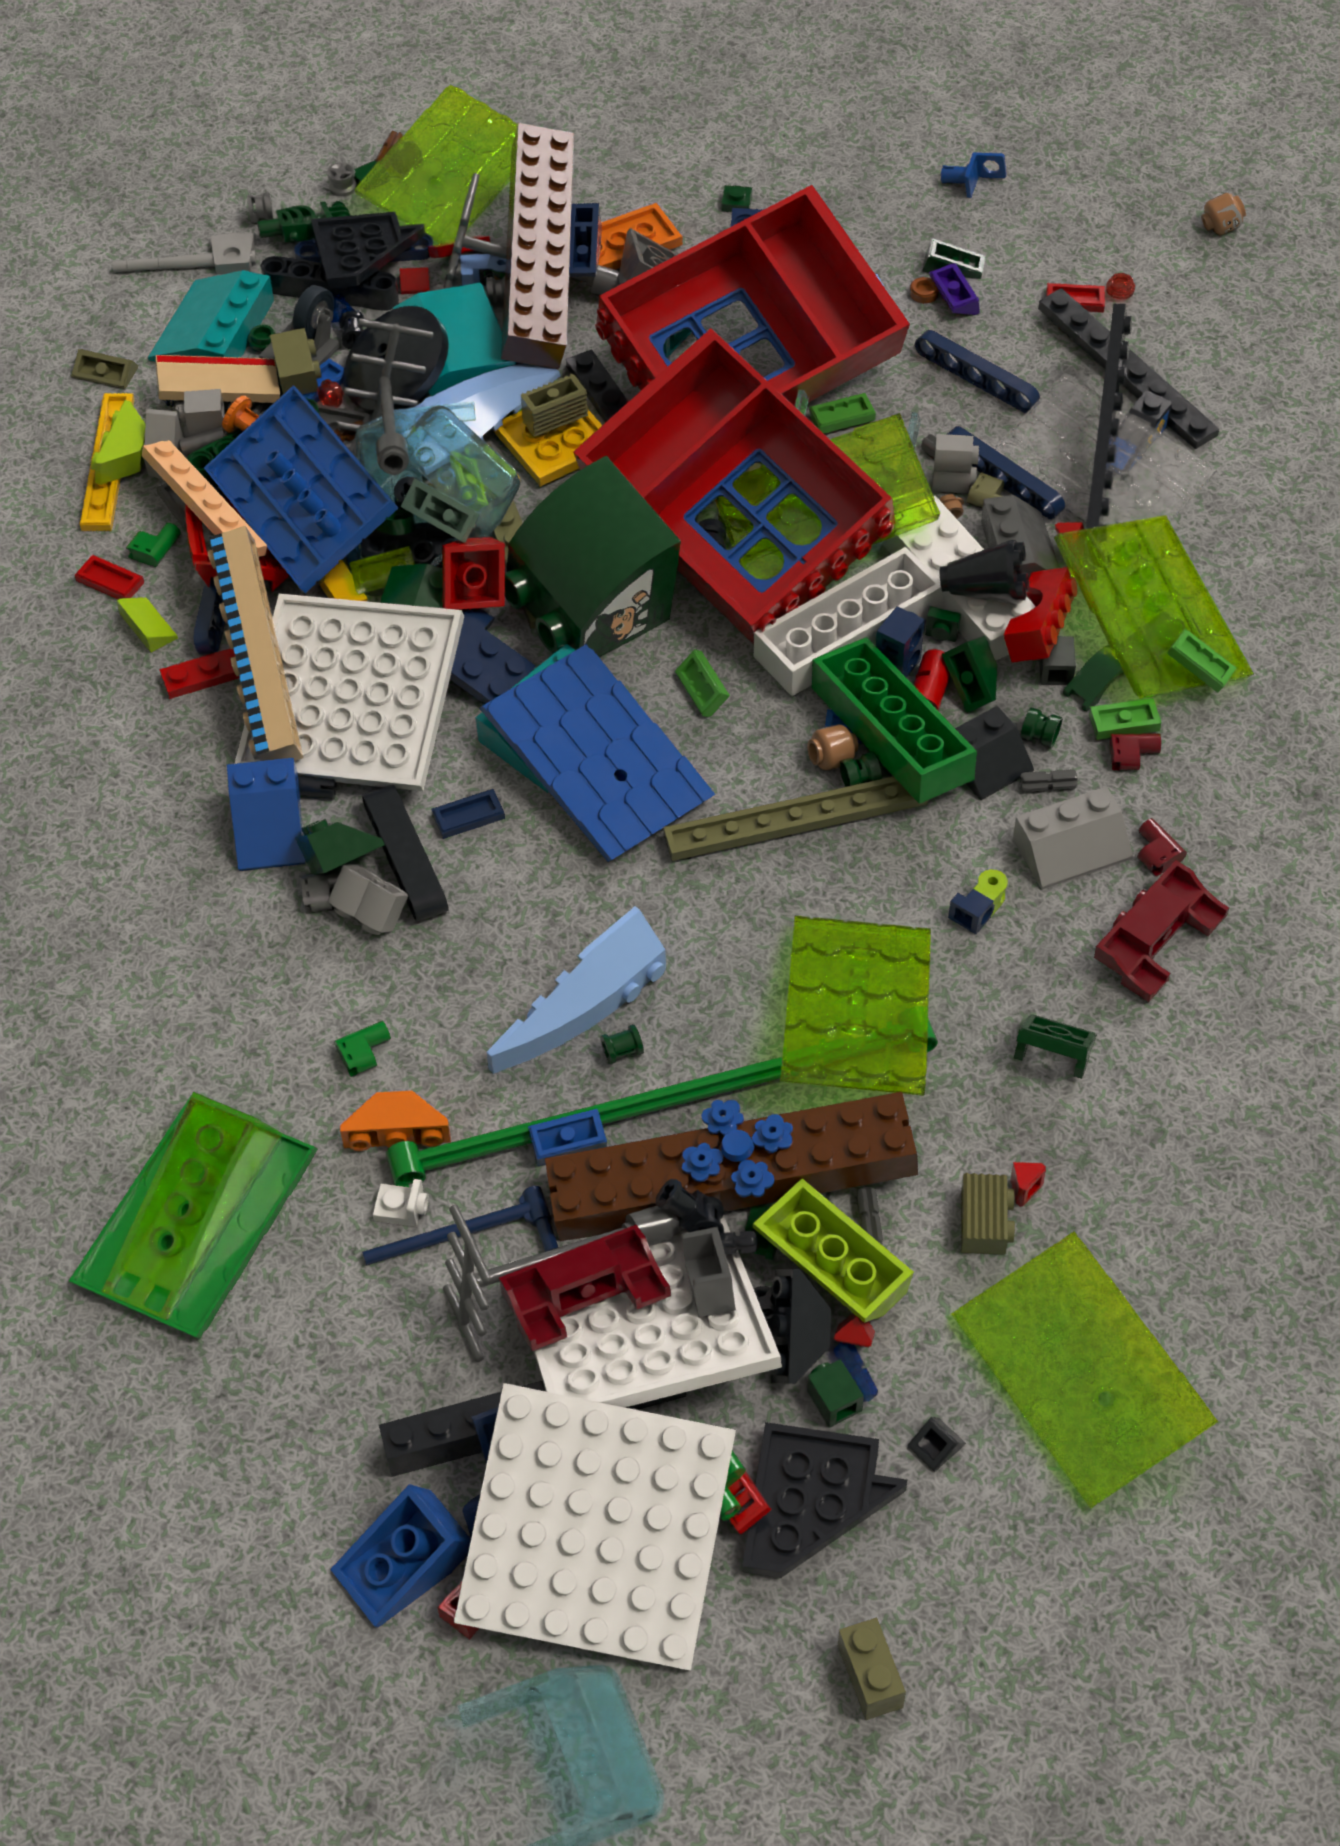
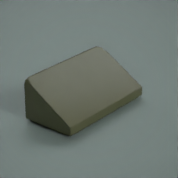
(103, 369)

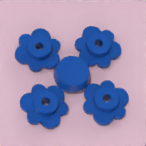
(737, 1147)

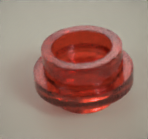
(1120, 286)
(330, 393)

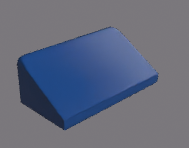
(567, 1135)

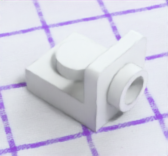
(401, 1204)

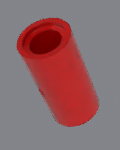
(932, 677)

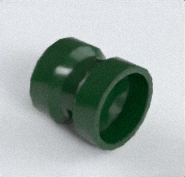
(1041, 727)
(860, 770)

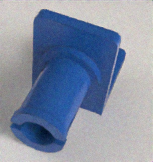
(969, 174)

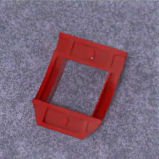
(270, 567)

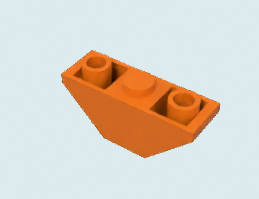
(394, 1119)

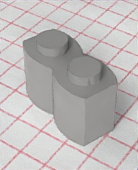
(953, 464)
(368, 899)

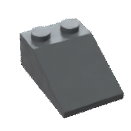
(641, 255)

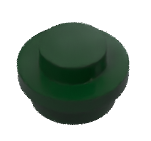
(260, 337)

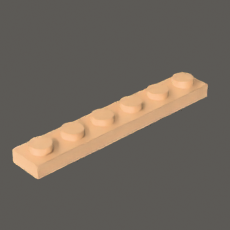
(196, 490)

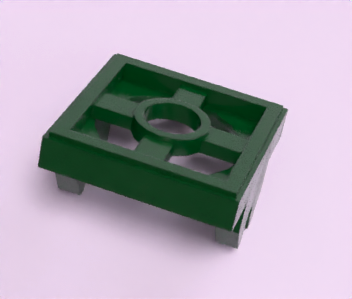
(1056, 1038)

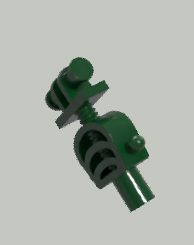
(295, 221)

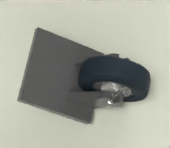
(314, 314)

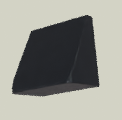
(935, 1443)

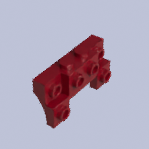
(1152, 922)
(579, 1279)

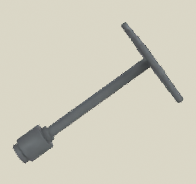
(603, 281)
(391, 446)
(655, 1223)

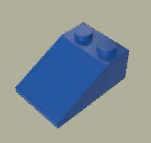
(265, 813)
(402, 1554)

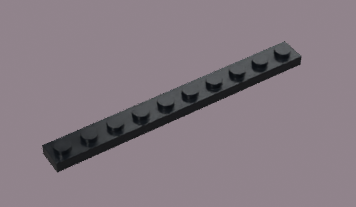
(1108, 423)

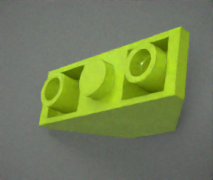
(120, 446)

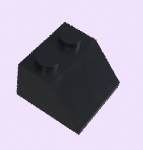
(999, 749)

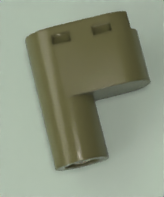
(983, 488)

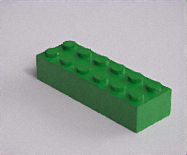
(893, 720)

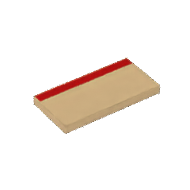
(232, 375)

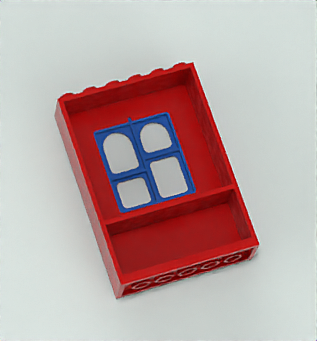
(796, 280)
(697, 435)

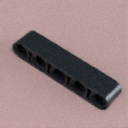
(294, 276)
(405, 852)

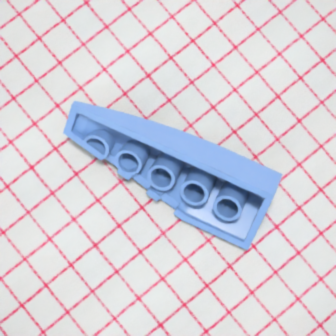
(495, 393)
(607, 977)

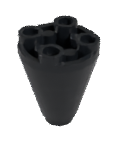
(989, 574)

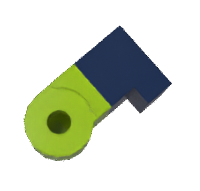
(981, 903)

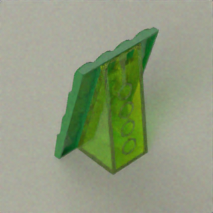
(194, 1213)

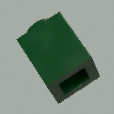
(834, 1392)

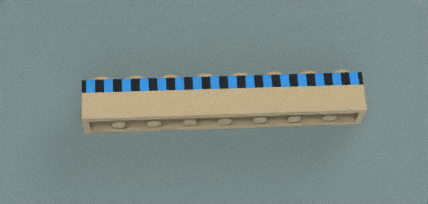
(255, 646)

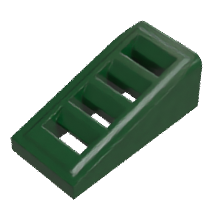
(942, 254)

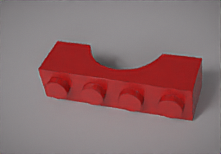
(1036, 632)

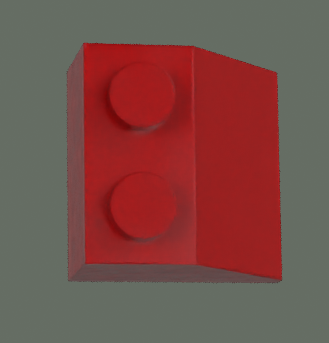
(474, 574)

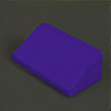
(955, 290)

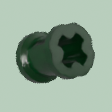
(622, 1044)

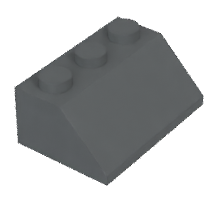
(1013, 519)

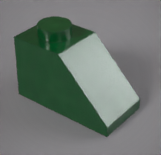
(973, 672)

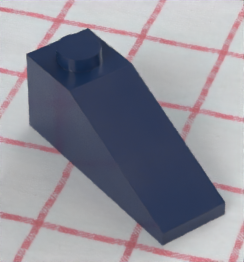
(585, 239)

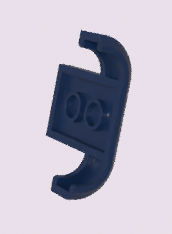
(483, 662)

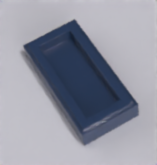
(468, 813)

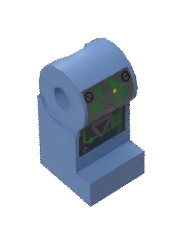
(478, 267)

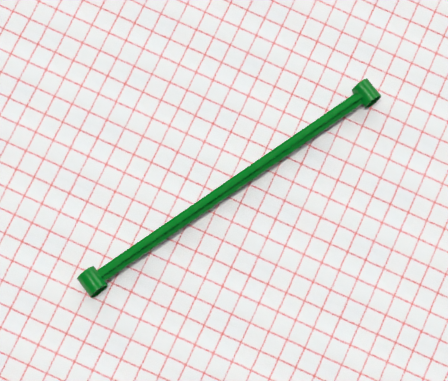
(409, 1163)

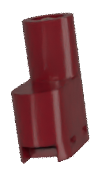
(1126, 749)
(1161, 848)

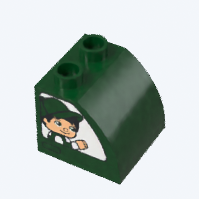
(593, 563)

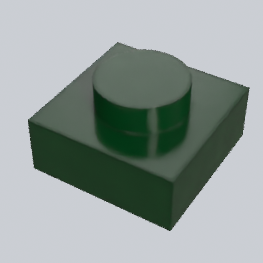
(736, 197)
(943, 624)

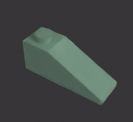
(440, 510)

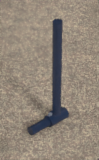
(531, 1207)

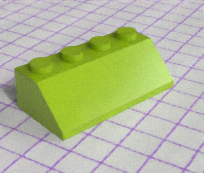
(835, 1252)

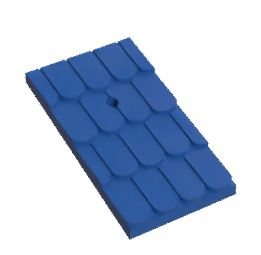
(300, 488)
(578, 732)

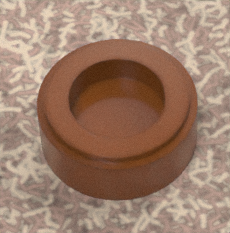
(923, 290)

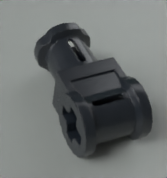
(694, 1209)

